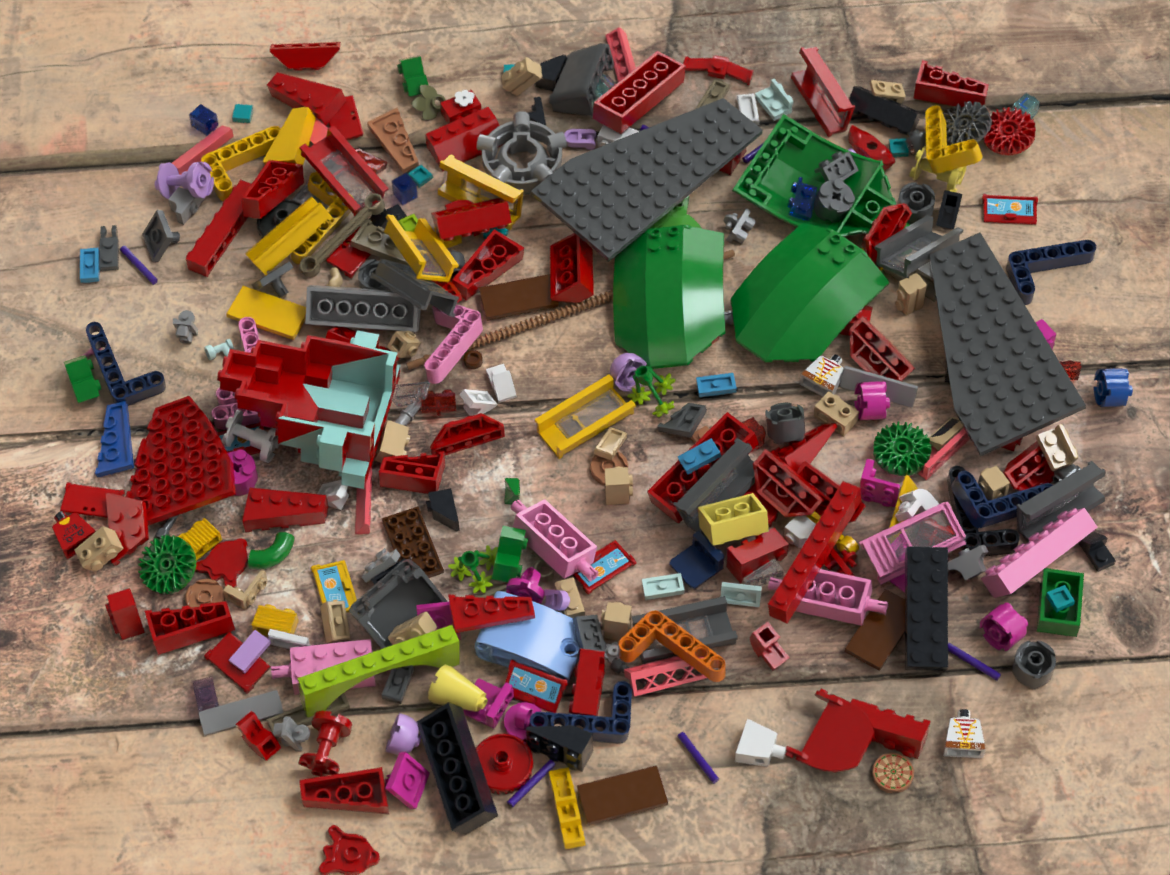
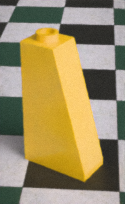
(293, 134)

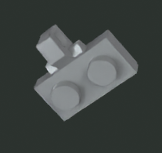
(383, 561)

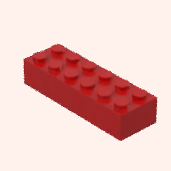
(638, 92)
(677, 483)

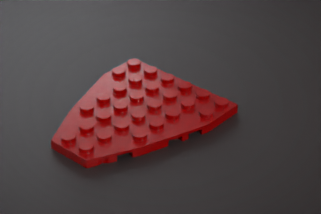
(181, 463)

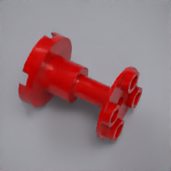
(329, 729)

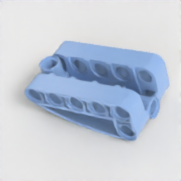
(533, 642)

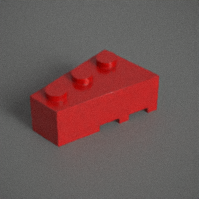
(413, 474)
(755, 554)
(124, 614)
(589, 683)

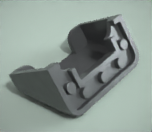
(580, 78)
(394, 601)

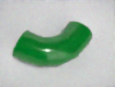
(274, 554)

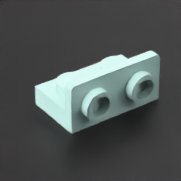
(775, 100)

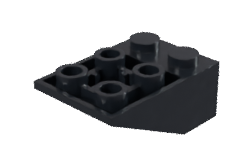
(562, 743)

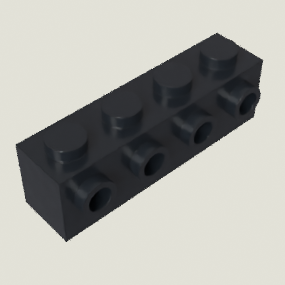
(885, 110)

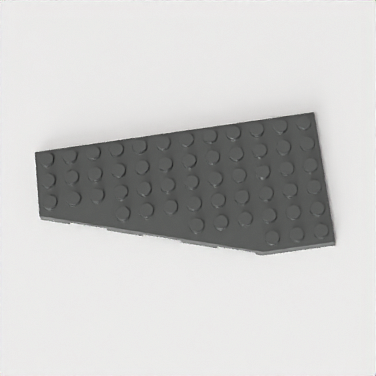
(635, 181)
(996, 356)

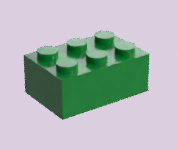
(1068, 620)

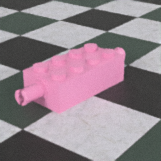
(556, 539)
(838, 597)
(319, 657)

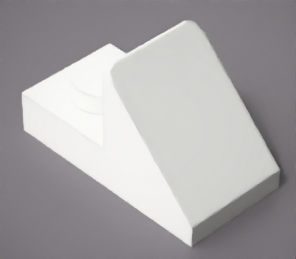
(501, 383)
(477, 401)
(335, 493)

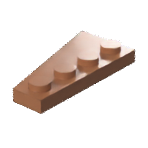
(395, 140)

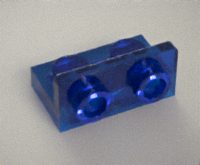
(802, 201)

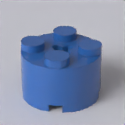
(1112, 387)

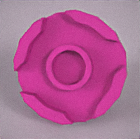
(527, 586)
(518, 718)

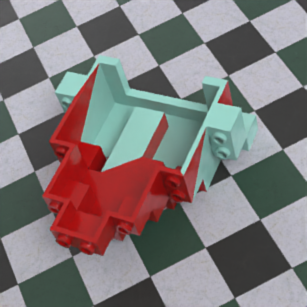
(319, 397)

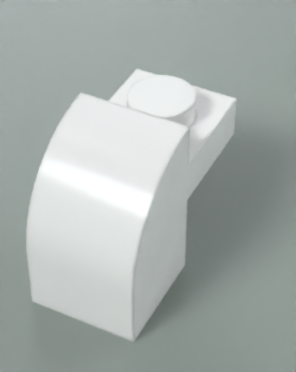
(915, 503)

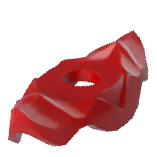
(860, 139)

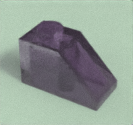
(205, 693)

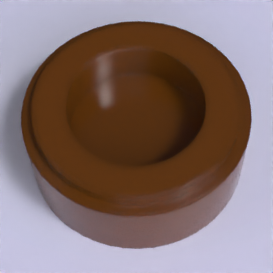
(473, 359)

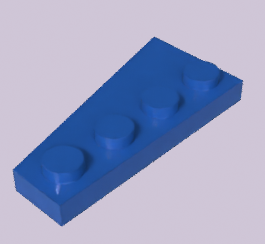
(116, 447)

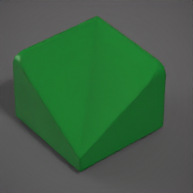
(512, 490)

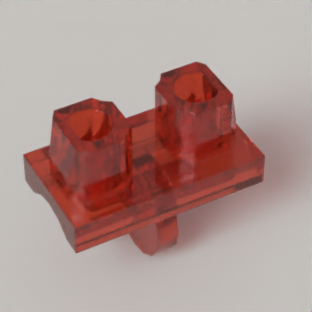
(439, 402)

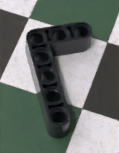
(973, 536)

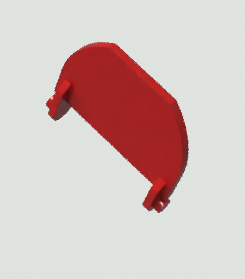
(837, 738)

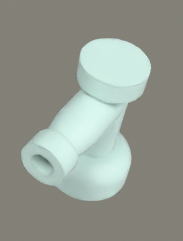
(212, 351)

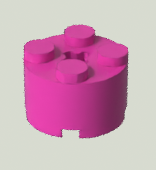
(871, 400)
(244, 472)
(1003, 627)

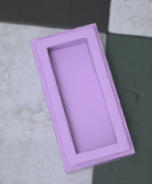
(250, 651)

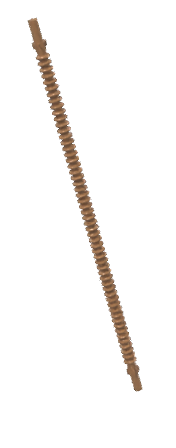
(538, 321)

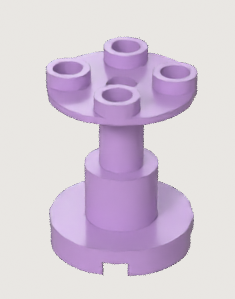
(196, 179)

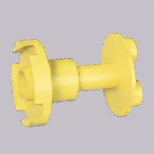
(951, 177)

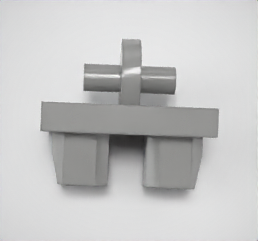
(743, 221)
(185, 326)
(291, 733)

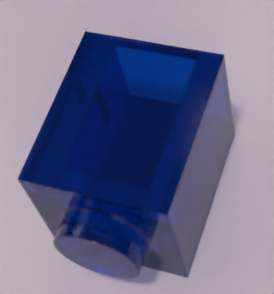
(203, 119)
(404, 189)

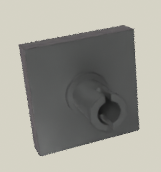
(159, 236)
(274, 279)

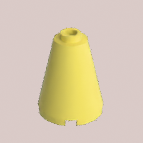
(456, 689)

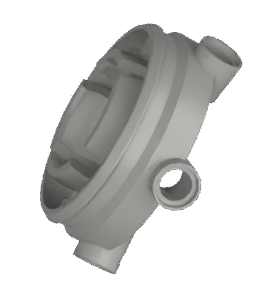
(521, 136)

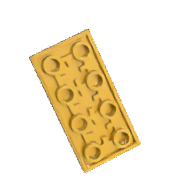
(268, 312)

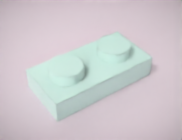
(662, 586)
(741, 594)

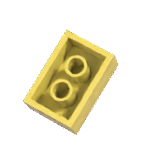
(733, 519)

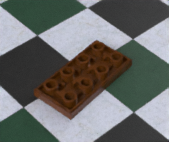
(517, 297)
(412, 540)
(879, 632)
(622, 795)

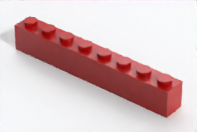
(814, 552)

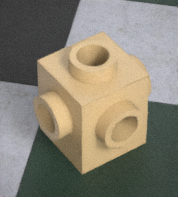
(404, 344)

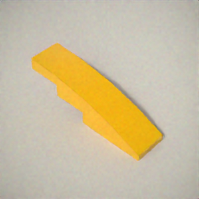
(567, 808)

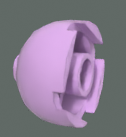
(624, 368)
(403, 735)

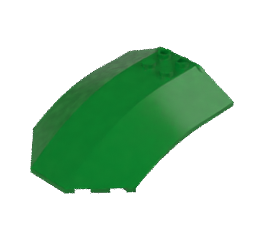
(794, 153)
(669, 294)
(803, 295)

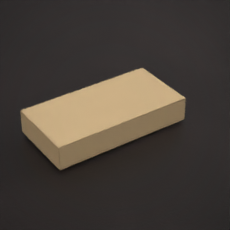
(610, 443)

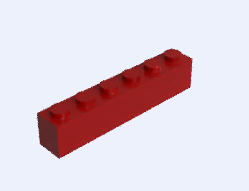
(218, 233)

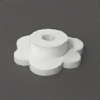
(464, 98)
(610, 655)

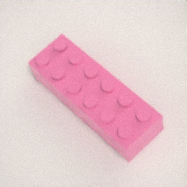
(1038, 552)

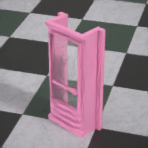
(928, 529)

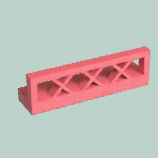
(938, 458)
(654, 668)

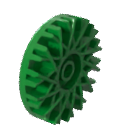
(901, 449)
(167, 564)

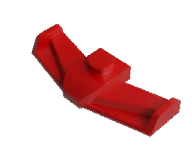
(719, 67)

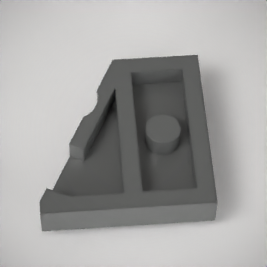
(684, 421)

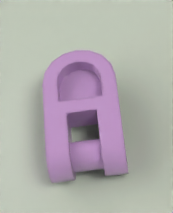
(575, 136)
(556, 599)

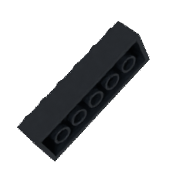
(926, 608)
(457, 769)

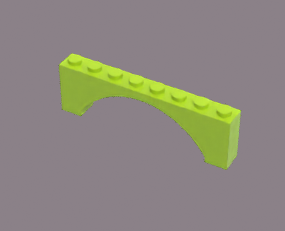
(325, 686)

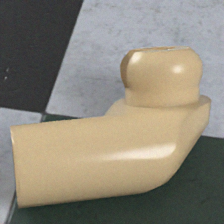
(336, 280)

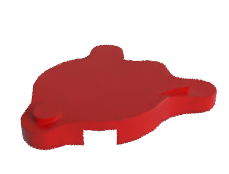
(225, 561)
(348, 855)

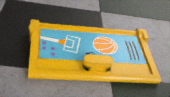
(332, 583)

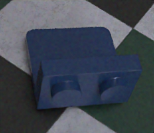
(698, 561)

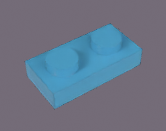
(89, 265)
(716, 384)
(699, 456)

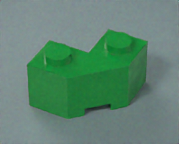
(412, 74)
(82, 379)
(509, 553)

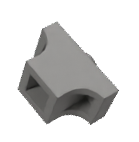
(184, 204)
(969, 562)

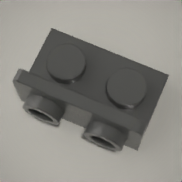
(839, 167)
(589, 632)

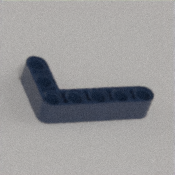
(1024, 262)
(112, 371)
(984, 512)
(589, 723)

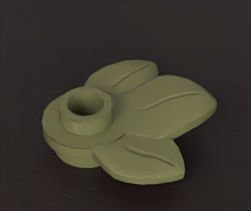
(426, 102)

